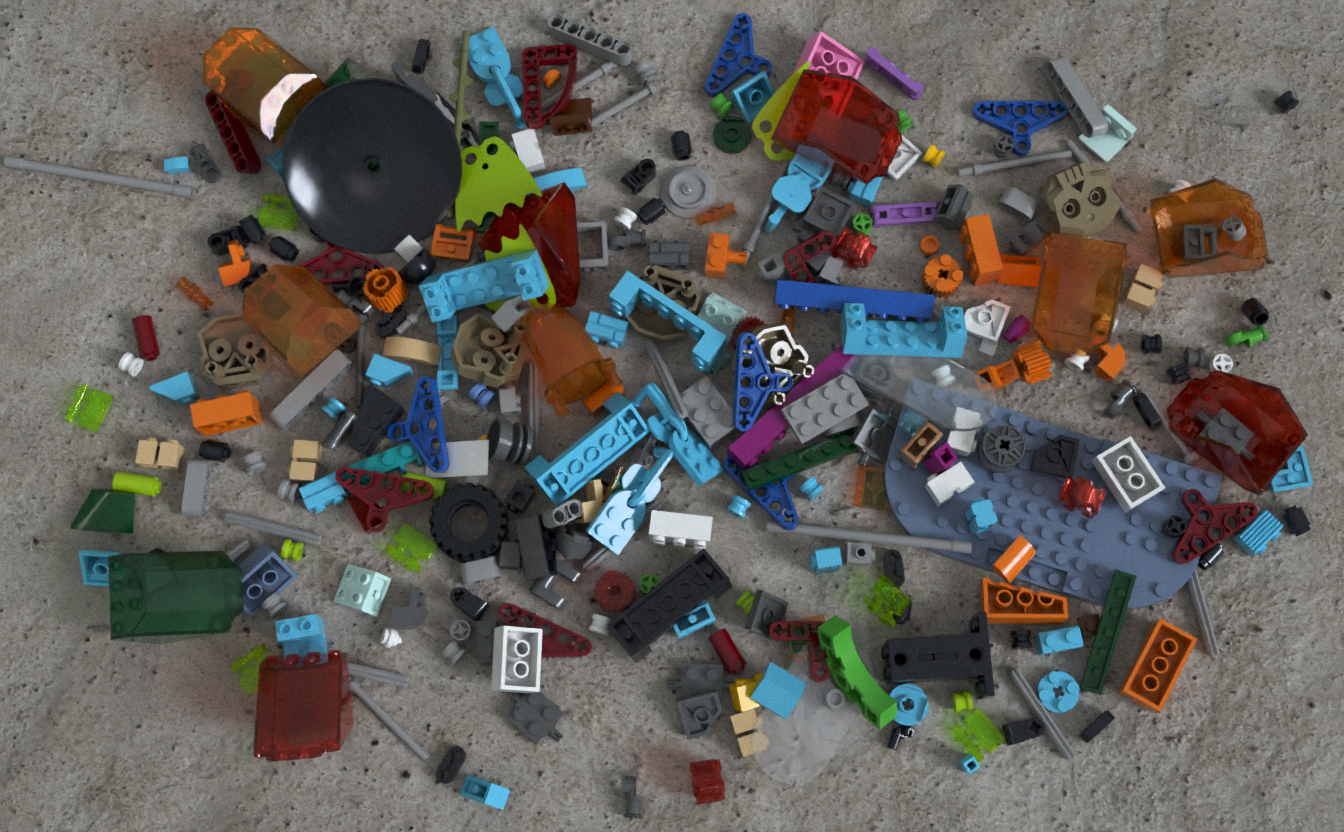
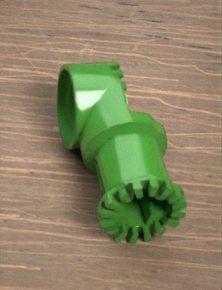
(1247, 337)

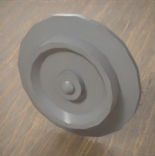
(688, 191)

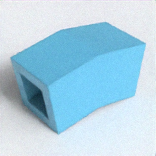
(176, 165)
(965, 760)

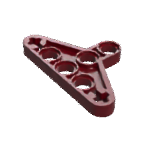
(348, 263)
(394, 497)
(1201, 529)
(550, 645)

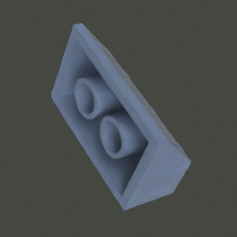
(263, 576)

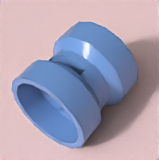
(482, 395)

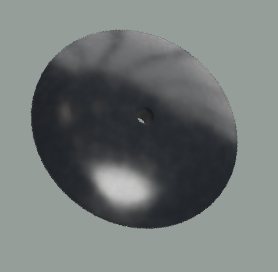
(361, 124)

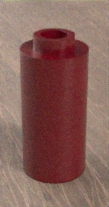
(146, 337)
(727, 651)

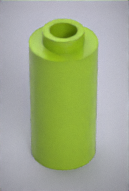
(136, 483)
(438, 485)

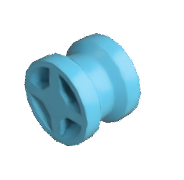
(333, 408)
(811, 488)
(738, 506)

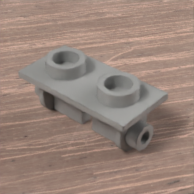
(645, 456)

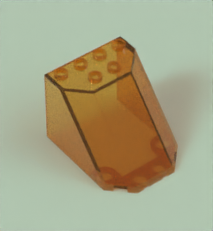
(259, 81)
(1207, 205)
(1078, 292)
(297, 317)

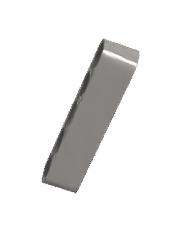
(596, 45)
(1075, 97)
(311, 390)

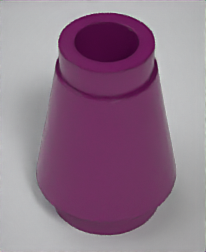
(1018, 328)

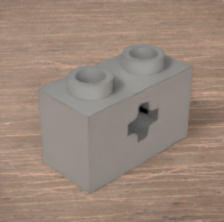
(511, 312)

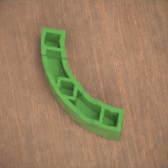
(852, 675)

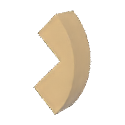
(411, 349)

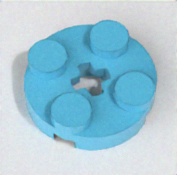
(1069, 689)
(918, 700)

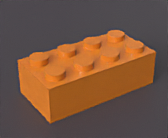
(1157, 666)

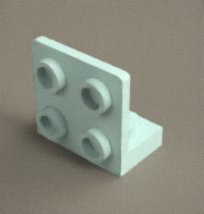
(1109, 143)
(721, 314)
(362, 589)

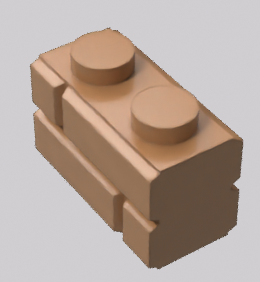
(920, 445)

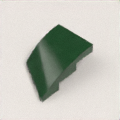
(106, 512)

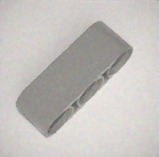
(196, 488)

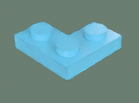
(1295, 476)

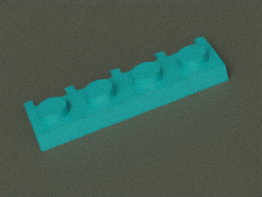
(386, 462)

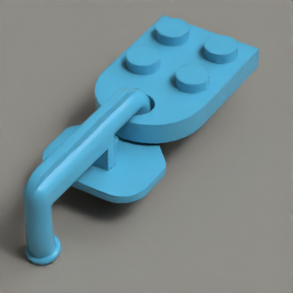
(493, 66)
(795, 189)
(684, 443)
(616, 520)

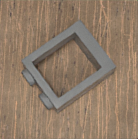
(595, 265)

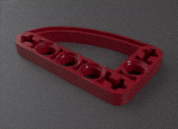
(540, 60)

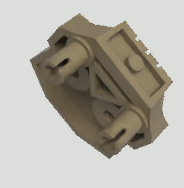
(1085, 214)
(682, 291)
(233, 336)
(502, 355)
(791, 359)

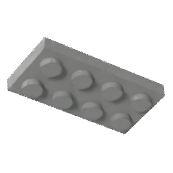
(824, 408)

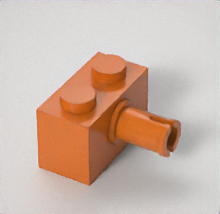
(720, 255)

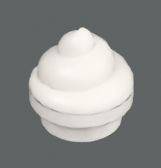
(390, 638)

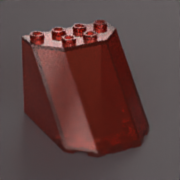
(839, 126)
(553, 230)
(1257, 407)
(302, 706)

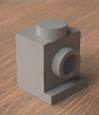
(772, 269)
(831, 271)
(510, 401)
(853, 558)

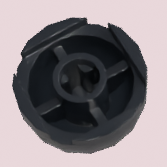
(418, 268)

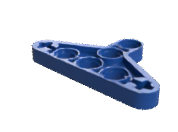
(733, 66)
(1030, 120)
(755, 371)
(424, 437)
(774, 493)

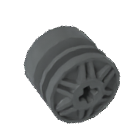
(509, 441)
(998, 459)

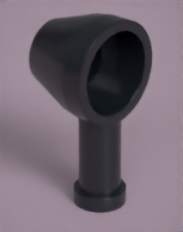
(353, 286)

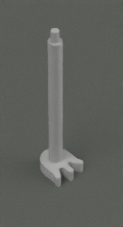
(1189, 457)

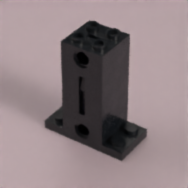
(942, 658)

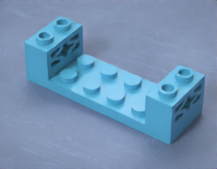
(484, 283)
(633, 289)
(903, 338)
(591, 452)
(302, 635)

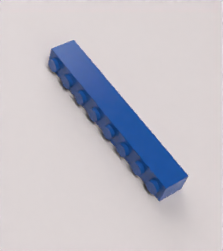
(834, 296)

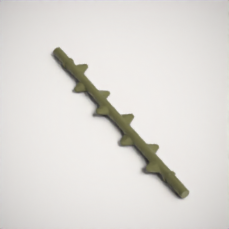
(458, 96)

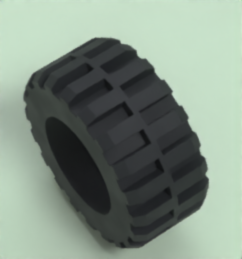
(457, 499)

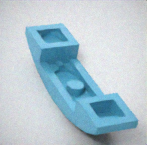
(573, 178)
(447, 375)

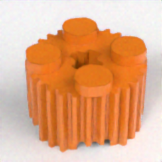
(945, 267)
(385, 289)
(1032, 362)

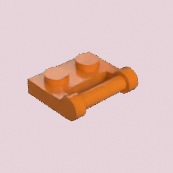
(452, 248)

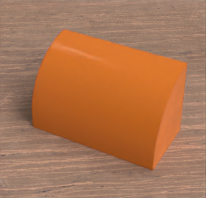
(1019, 270)
(595, 401)
(1014, 559)

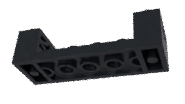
(668, 604)

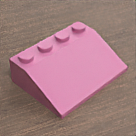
(829, 57)

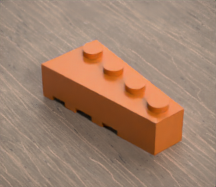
(1020, 605)

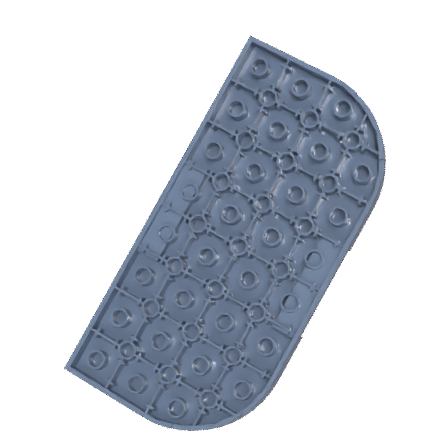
(1072, 551)

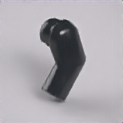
(898, 734)

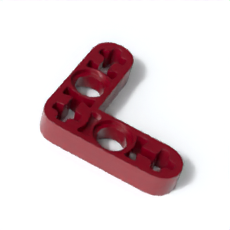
(802, 257)
(813, 642)

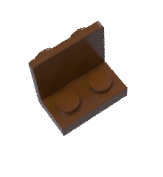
(574, 119)

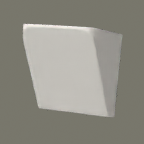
(408, 248)

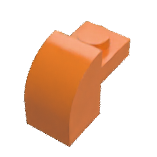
(237, 269)
(1112, 361)
(1001, 374)

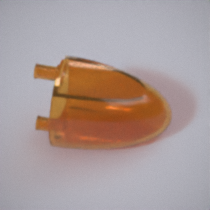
(566, 357)

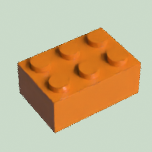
(980, 250)
(226, 413)

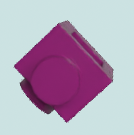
(940, 458)

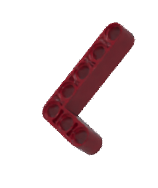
(233, 136)

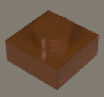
(1088, 625)

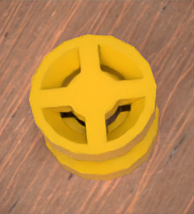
(934, 156)

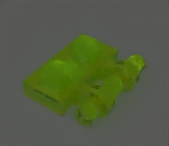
(277, 218)
(94, 410)
(416, 543)
(892, 596)
(249, 678)
(983, 730)

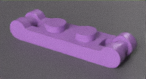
(893, 75)
(904, 214)

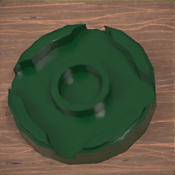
(732, 135)

